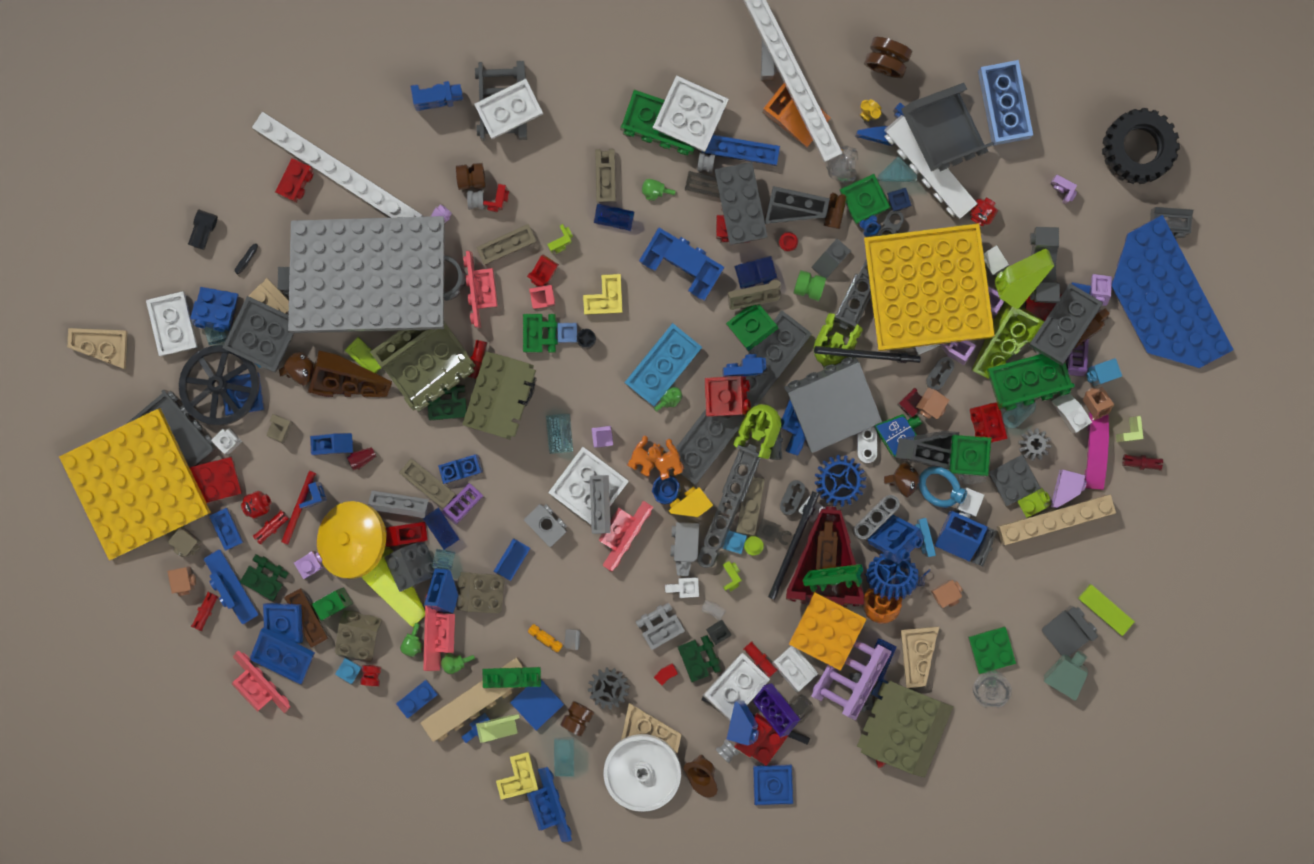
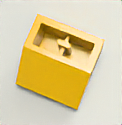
(692, 505)

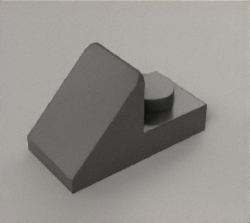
(831, 258)

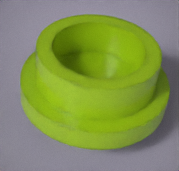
(753, 545)

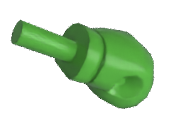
(653, 189)
(671, 398)
(411, 644)
(452, 663)

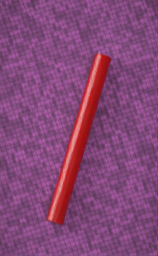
(297, 510)

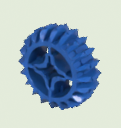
(848, 466)
(892, 585)

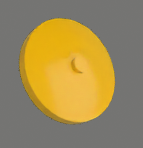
(351, 539)

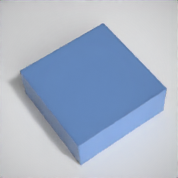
(567, 332)

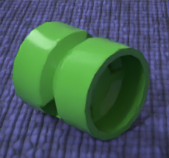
(809, 285)

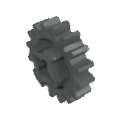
(600, 692)

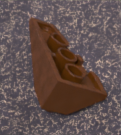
(340, 376)

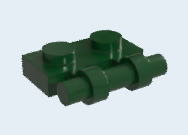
(449, 408)
(262, 583)
(693, 660)

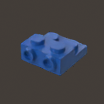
(214, 309)
(749, 367)
(896, 539)

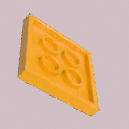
(827, 631)

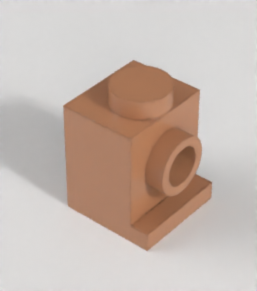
(1098, 402)

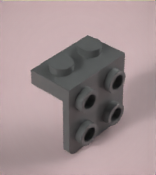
(410, 565)
(1069, 631)

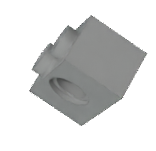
(535, 520)

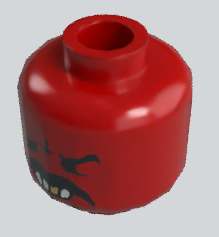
(983, 212)
(256, 504)

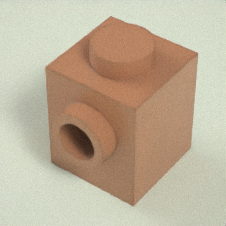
(932, 404)
(181, 580)
(947, 593)

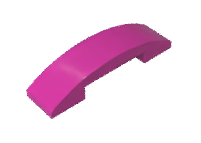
(1097, 452)

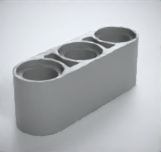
(885, 514)

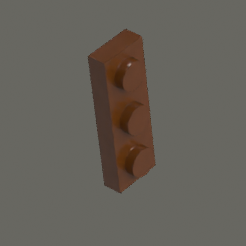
(311, 625)

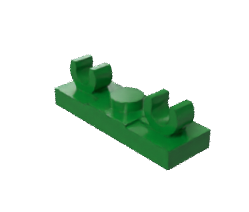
(833, 576)
(511, 677)

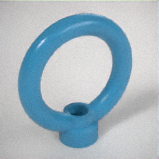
(957, 495)

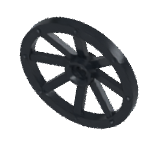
(220, 389)

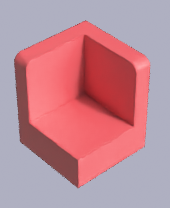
(542, 297)

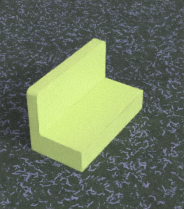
(1135, 428)
(497, 728)

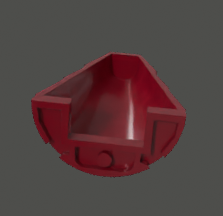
(837, 593)

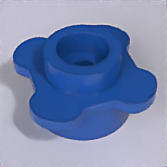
(870, 231)

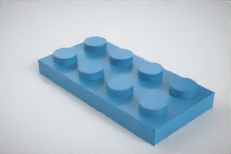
(663, 364)

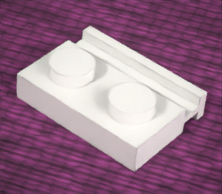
(795, 668)

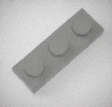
(398, 504)
(600, 504)

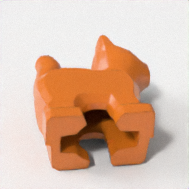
(639, 457)
(666, 461)

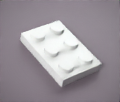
(508, 109)
(171, 323)
(738, 682)

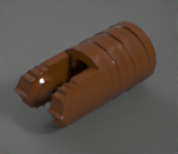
(835, 211)

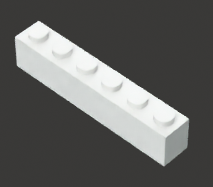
(944, 182)

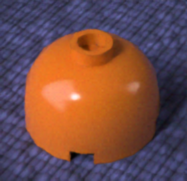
(881, 609)

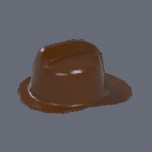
(701, 776)

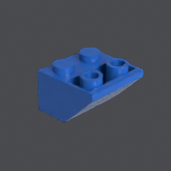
(960, 536)

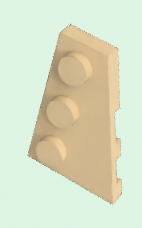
(100, 344)
(917, 654)
(642, 723)

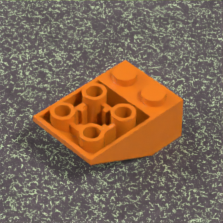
(785, 114)

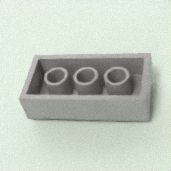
(768, 71)

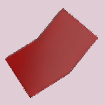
(665, 673)

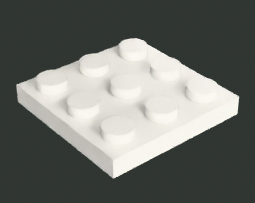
(690, 113)
(574, 483)

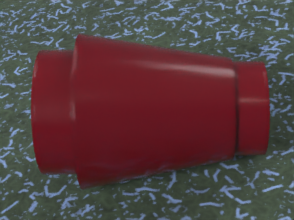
(361, 458)

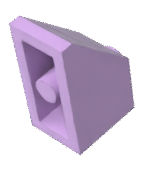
(1067, 487)

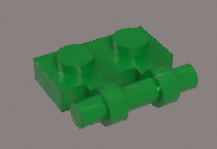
(533, 333)

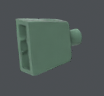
(1068, 674)

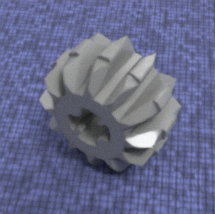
(1030, 448)

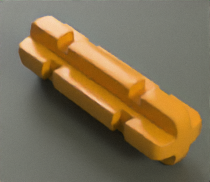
(545, 638)

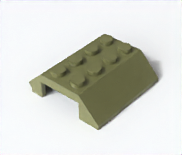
(423, 363)
(497, 395)
(904, 728)

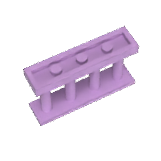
(861, 689)

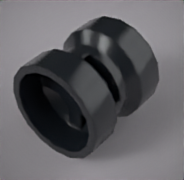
(586, 338)

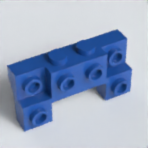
(685, 258)

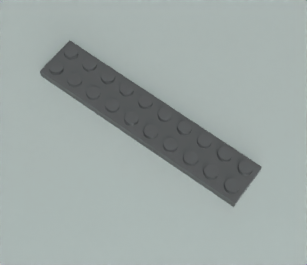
(713, 433)

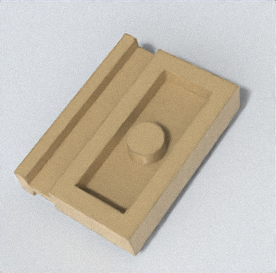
(271, 296)

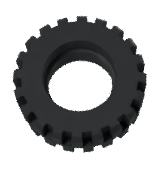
(1161, 132)

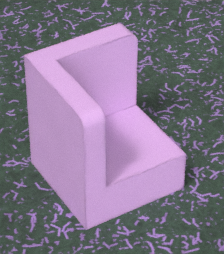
(602, 436)

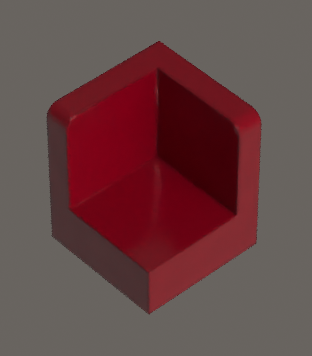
(909, 402)

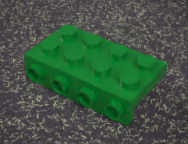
(640, 119)
(1028, 380)

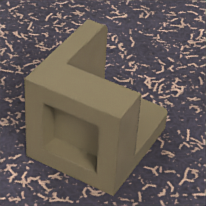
(279, 428)

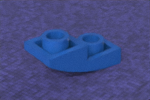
(460, 468)

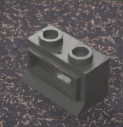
(1177, 219)

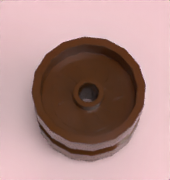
(888, 57)

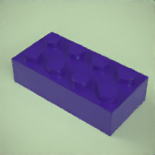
(776, 710)

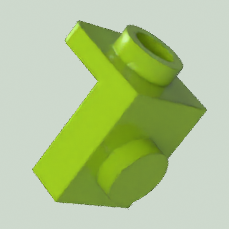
(559, 245)
(1034, 502)
(732, 571)

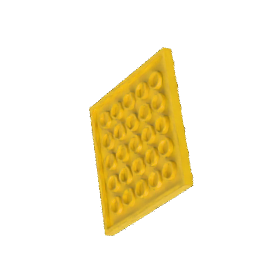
(929, 287)
(134, 484)

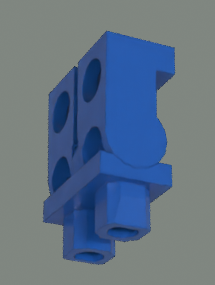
(437, 96)

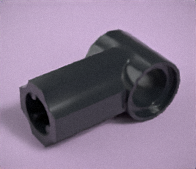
(204, 224)

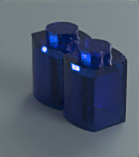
(755, 272)

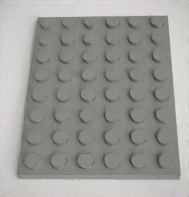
(366, 274)

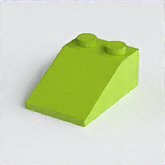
(1022, 278)

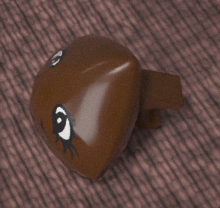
(298, 367)
(904, 478)

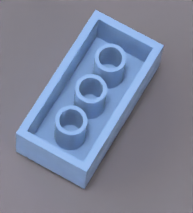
(1005, 102)

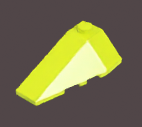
(405, 603)

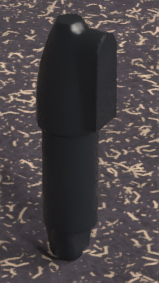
(245, 260)

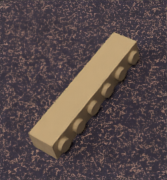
(1056, 519)
(465, 707)

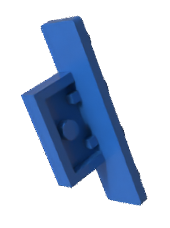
(791, 424)
(229, 587)
(547, 807)

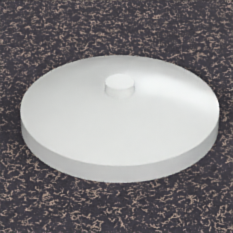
(642, 772)

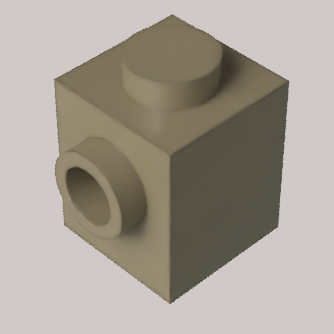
(184, 543)

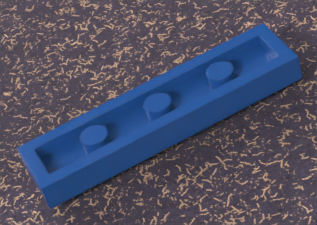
(743, 150)

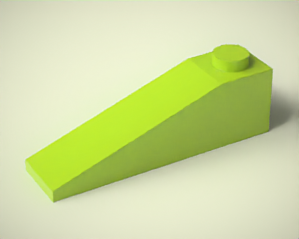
(1012, 331)

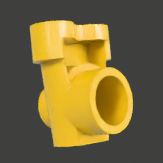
(870, 110)

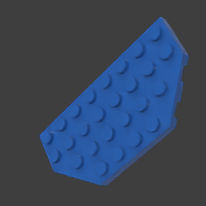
(1166, 299)

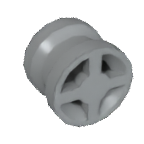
(705, 162)
(475, 199)
(727, 750)

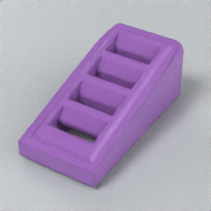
(1071, 364)
(446, 511)

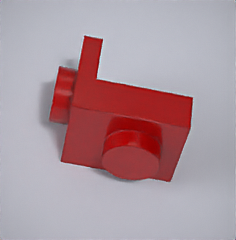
(501, 196)
(543, 271)

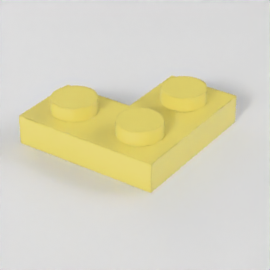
(609, 301)
(523, 779)

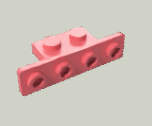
(481, 288)
(623, 530)
(437, 637)
(255, 687)

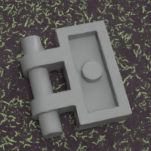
(663, 631)

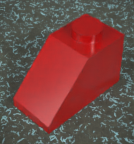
(406, 534)

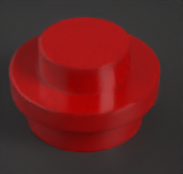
(788, 241)

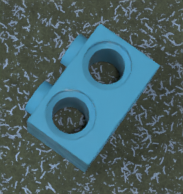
(1103, 372)

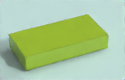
(361, 354)

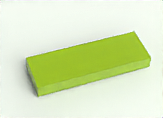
(1106, 610)

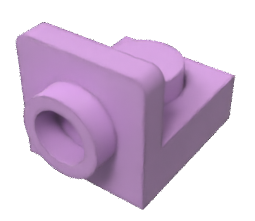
(1061, 185)
(1101, 288)
(309, 564)

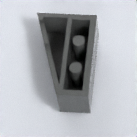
(794, 205)
(927, 449)

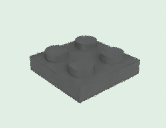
(1014, 480)

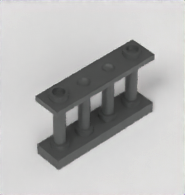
(519, 73)

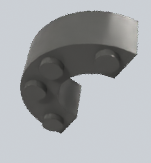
(1049, 289)

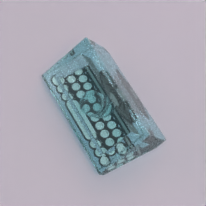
(559, 433)

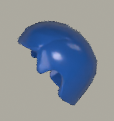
(666, 490)

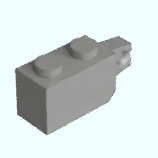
(685, 546)

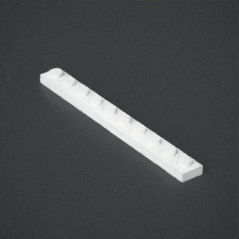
(794, 79)
(332, 168)

